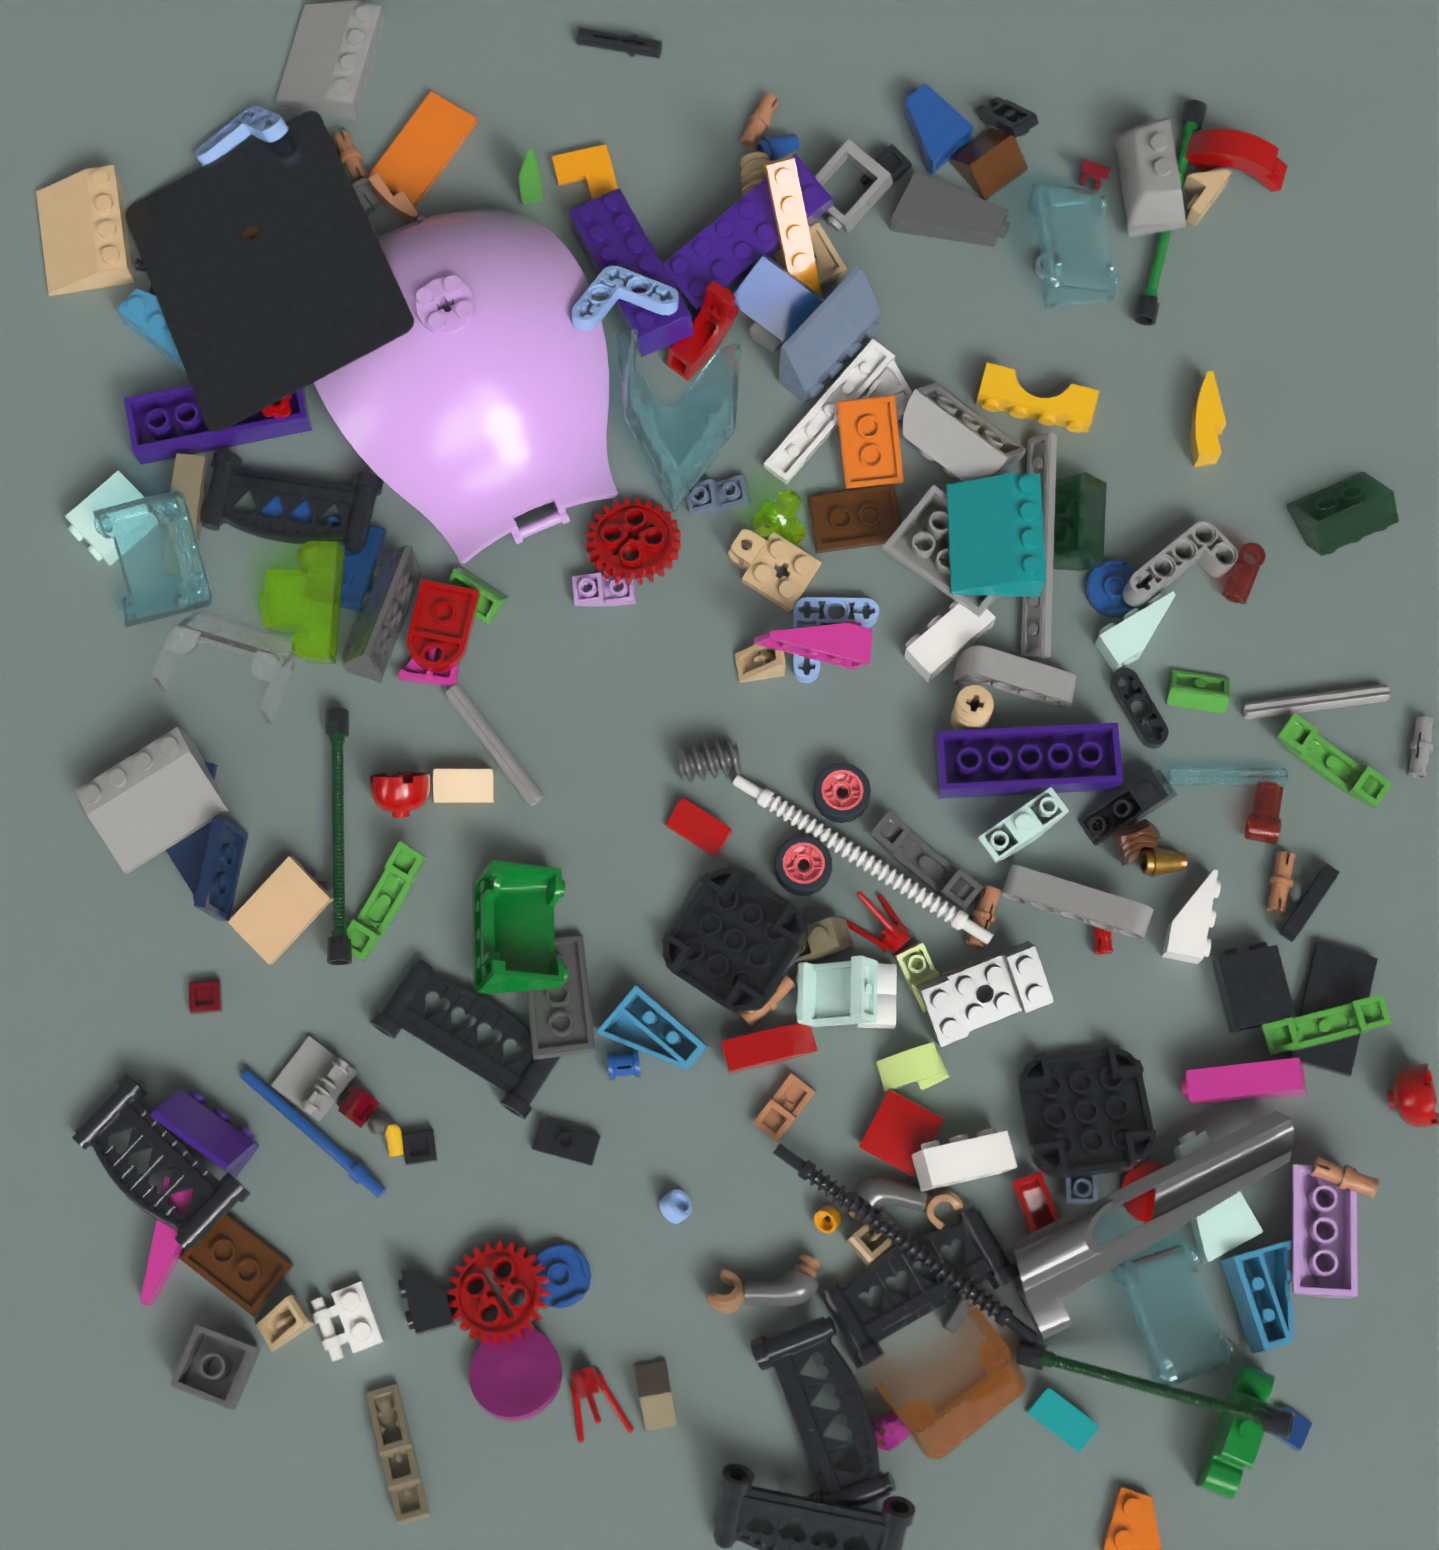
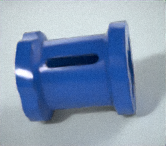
(623, 1065)

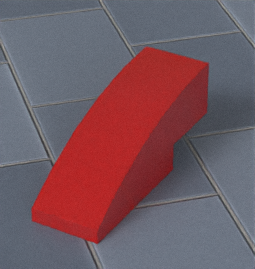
(768, 1047)
(1035, 1202)

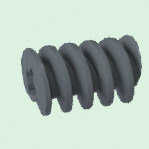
(708, 760)

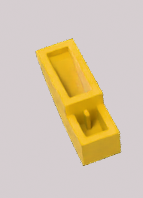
(1207, 423)

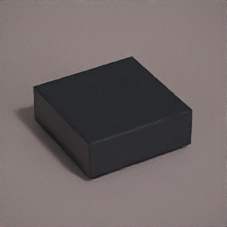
(419, 1147)

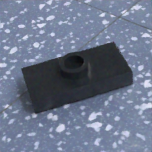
(566, 1142)

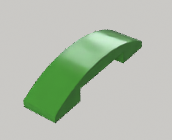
(1331, 763)
(385, 900)
(1326, 1025)

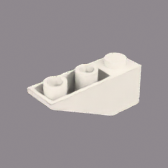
(1188, 931)

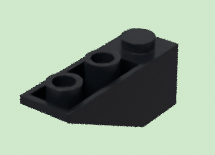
(1128, 806)

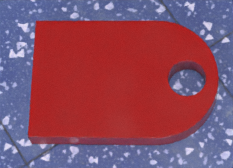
(441, 622)

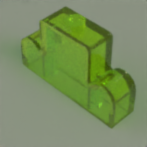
(307, 601)

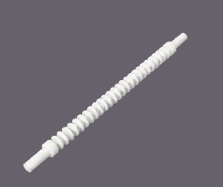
(958, 920)

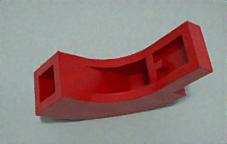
(1240, 151)
(709, 329)

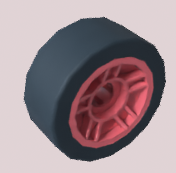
(849, 779)
(814, 854)

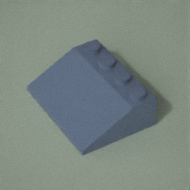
(829, 337)

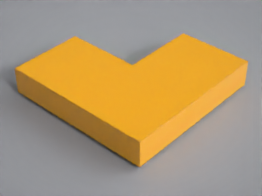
(587, 164)

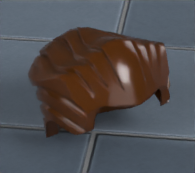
(1133, 837)

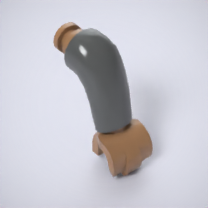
(885, 1191)
(788, 1291)

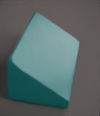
(1063, 1419)

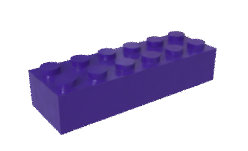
(614, 237)
(739, 238)
(173, 424)
(1028, 760)

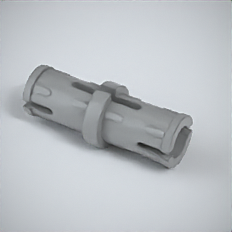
(1421, 747)

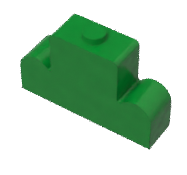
(1236, 1439)

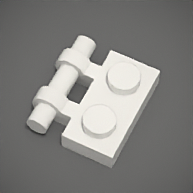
(356, 1317)

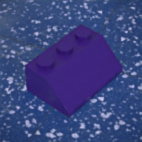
(207, 1130)

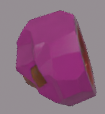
(889, 1430)

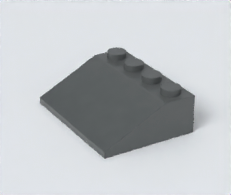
(383, 615)

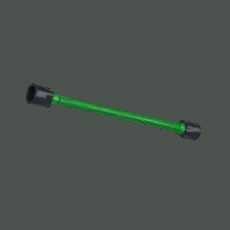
(1147, 305)

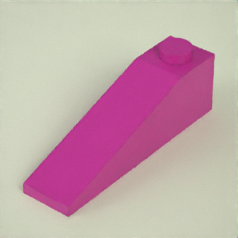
(835, 644)
(164, 1249)

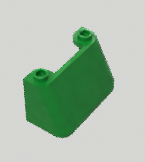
(516, 928)

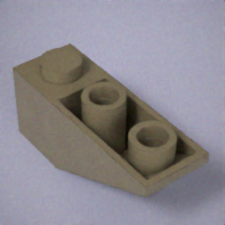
(825, 939)

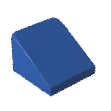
(1299, 1432)

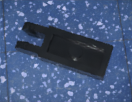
(1008, 117)

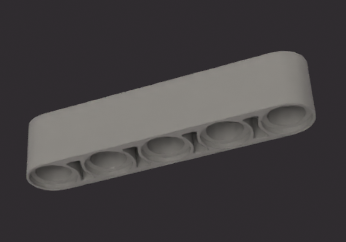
(1077, 902)

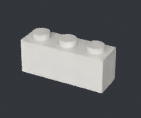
(946, 639)
(963, 1159)

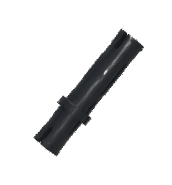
(622, 43)

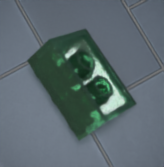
(1344, 513)
(1079, 522)

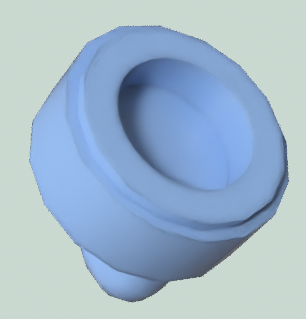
(675, 1206)

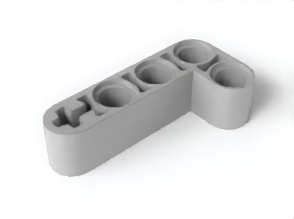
(1173, 566)
(1014, 675)

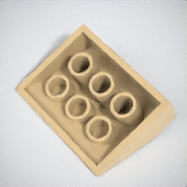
(85, 232)

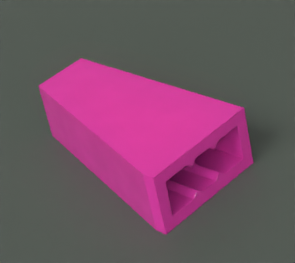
(1245, 1082)

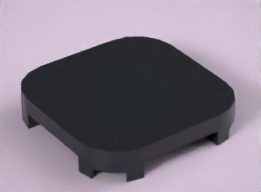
(735, 940)
(1086, 1112)

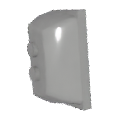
(1150, 178)
(956, 435)

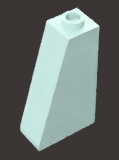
(1226, 1223)

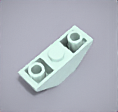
(1023, 826)

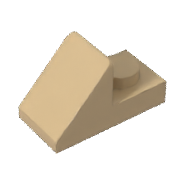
(1206, 189)

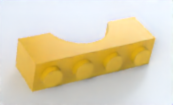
(1003, 393)

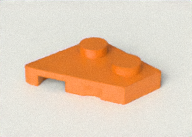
(1132, 1523)

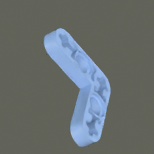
(252, 121)
(618, 283)
(814, 604)

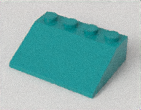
(996, 536)

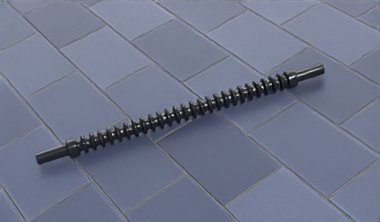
(1002, 1315)

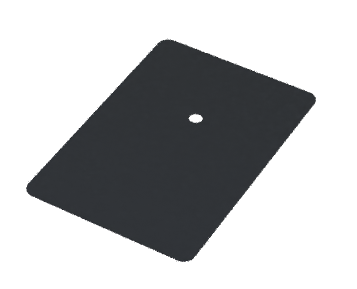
(276, 307)

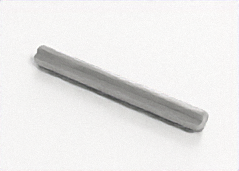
(1316, 701)
(493, 745)

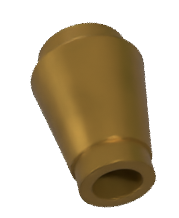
(1162, 861)

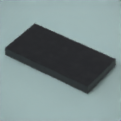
(1333, 981)

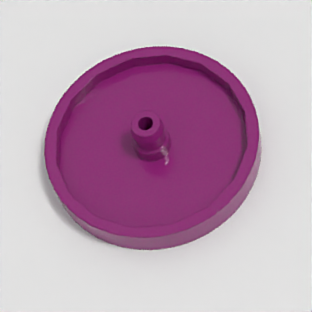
(517, 1377)

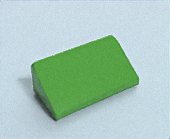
(530, 179)
(490, 600)
(1198, 691)

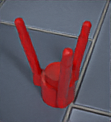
(893, 935)
(586, 1384)

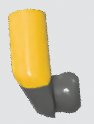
(390, 1131)

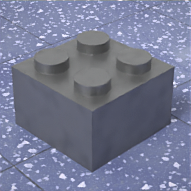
(215, 1367)

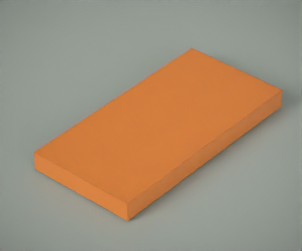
(424, 147)

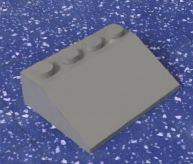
(332, 58)
(924, 548)
(152, 799)

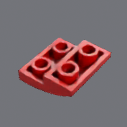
(900, 1131)

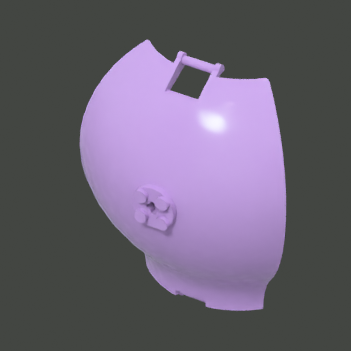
(492, 386)

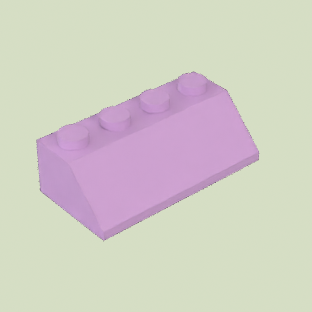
(1323, 1237)

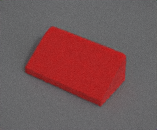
(698, 827)

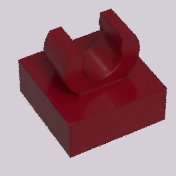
(1095, 171)
(358, 1106)

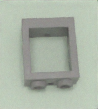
(880, 176)

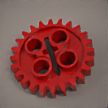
(633, 541)
(473, 1308)

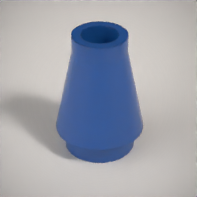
(778, 146)

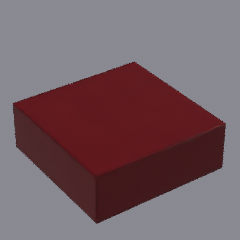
(205, 997)

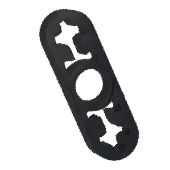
(1156, 723)
(1309, 902)

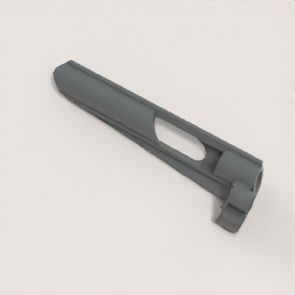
(1067, 1256)

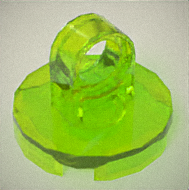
(780, 518)

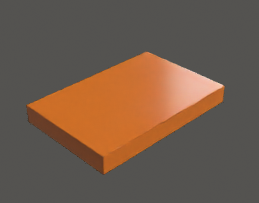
(869, 442)

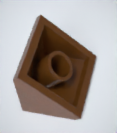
(990, 162)

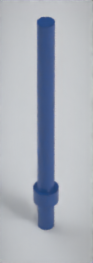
(357, 1171)

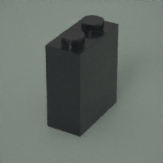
(1253, 987)

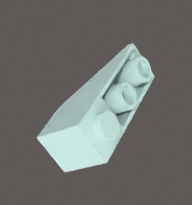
(1127, 640)

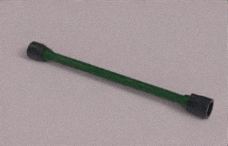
(339, 945)
(1273, 1419)

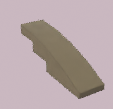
(189, 480)
(398, 1454)

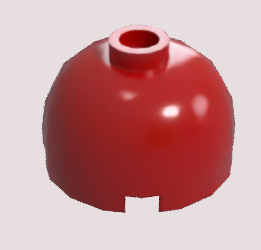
(400, 791)
(1415, 1096)

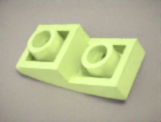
(916, 968)
(909, 1066)

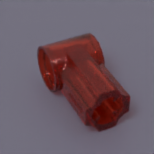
(1243, 574)
(1264, 821)

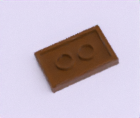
(854, 518)
(238, 1264)

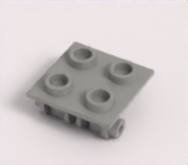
(314, 1079)

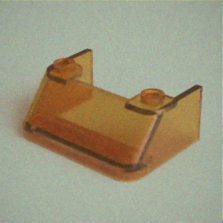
(942, 1432)

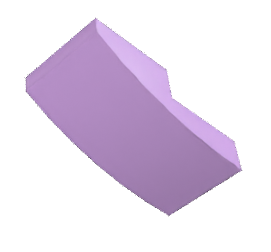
(597, 591)

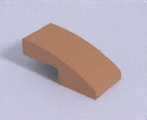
(397, 205)
(784, 1107)

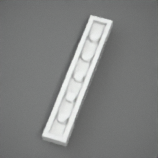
(823, 416)

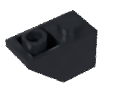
(427, 1304)

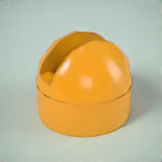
(822, 1224)

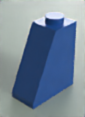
(935, 127)

